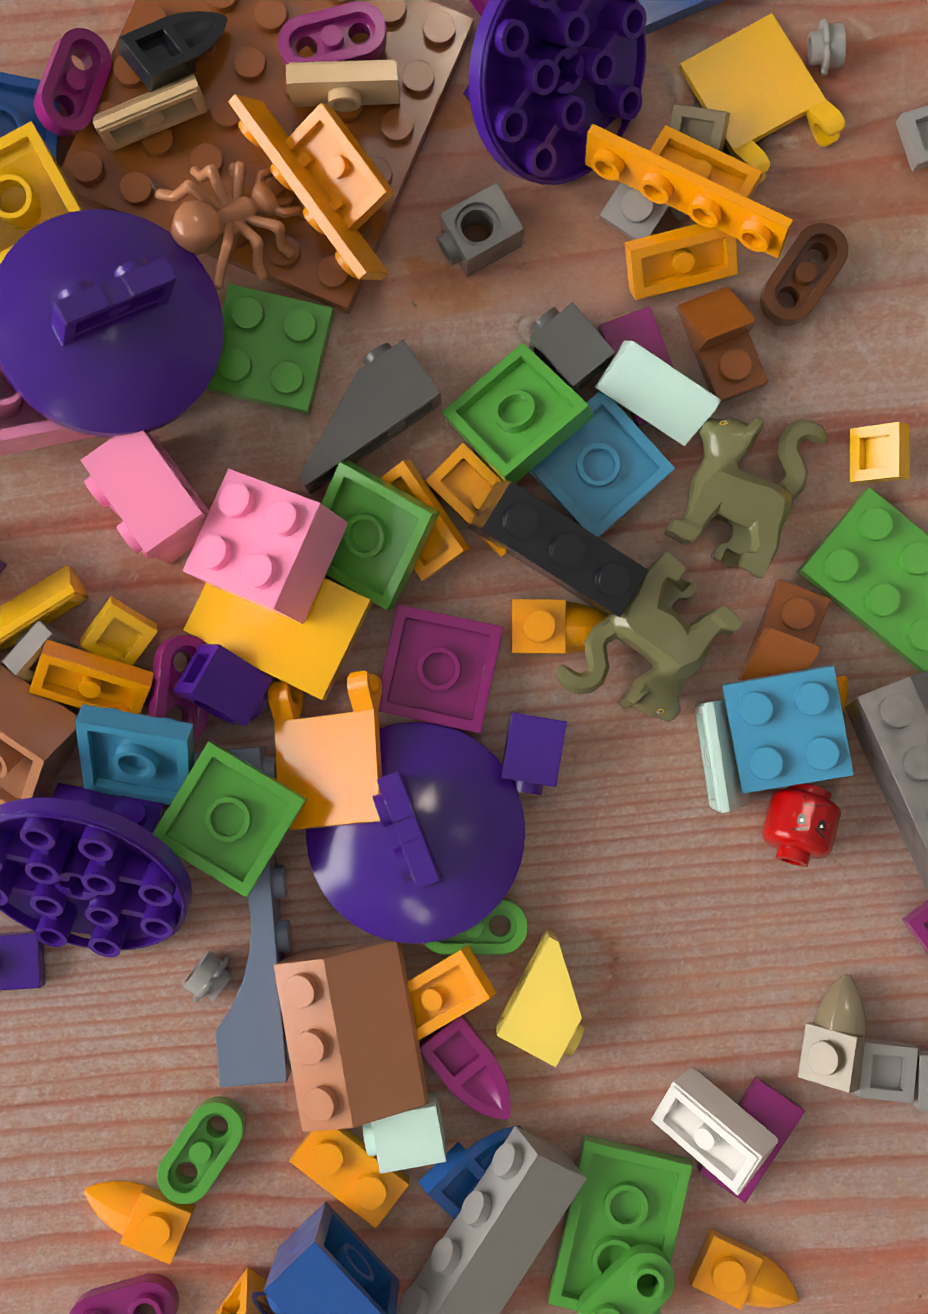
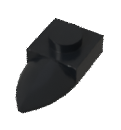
(171, 46)

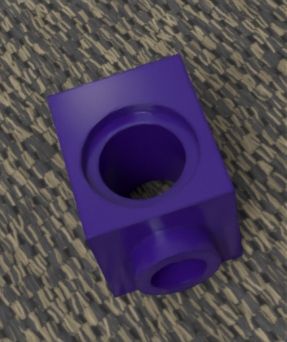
(224, 685)
(533, 752)

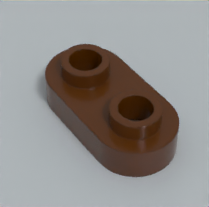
(801, 276)

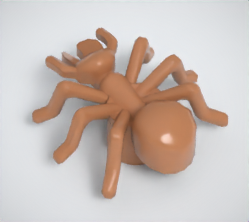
(217, 221)

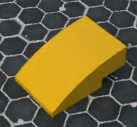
(30, 186)
(294, 652)

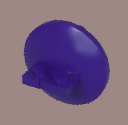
(549, 75)
(107, 323)
(442, 844)
(91, 870)

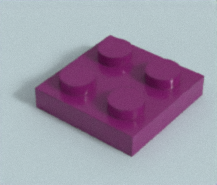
(439, 668)

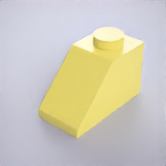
(543, 1006)

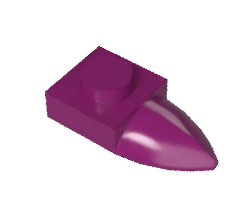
(468, 1068)

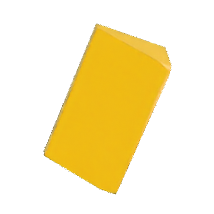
(41, 602)

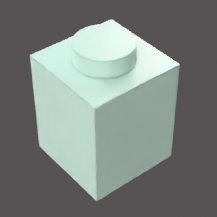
(408, 1138)

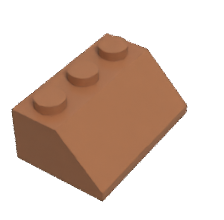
(34, 739)
(351, 1034)

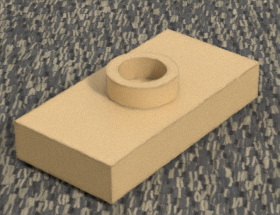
(343, 83)

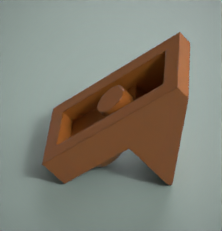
(722, 344)
(786, 632)

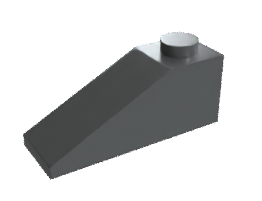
(377, 406)

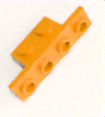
(327, 175)
(693, 180)

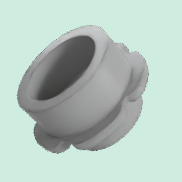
(827, 46)
(208, 977)

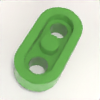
(483, 940)
(202, 1147)
(617, 1287)

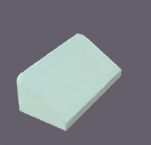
(657, 392)
(719, 757)

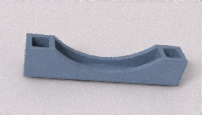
(252, 1034)

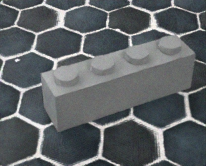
(497, 1230)

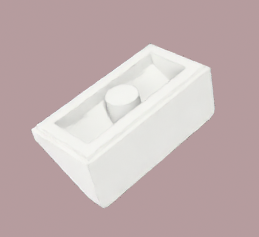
(714, 1129)

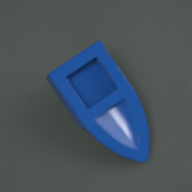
(453, 1180)

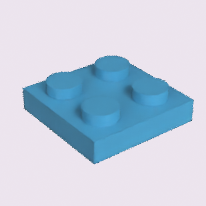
(602, 468)
(787, 729)
(133, 753)

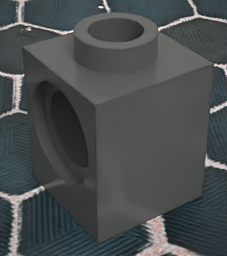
(486, 209)
(570, 346)

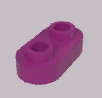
(331, 34)
(70, 86)
(167, 677)
(126, 1295)

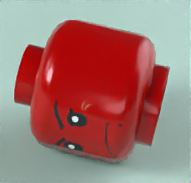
(801, 824)

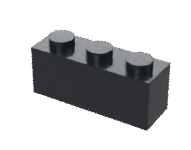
(558, 548)

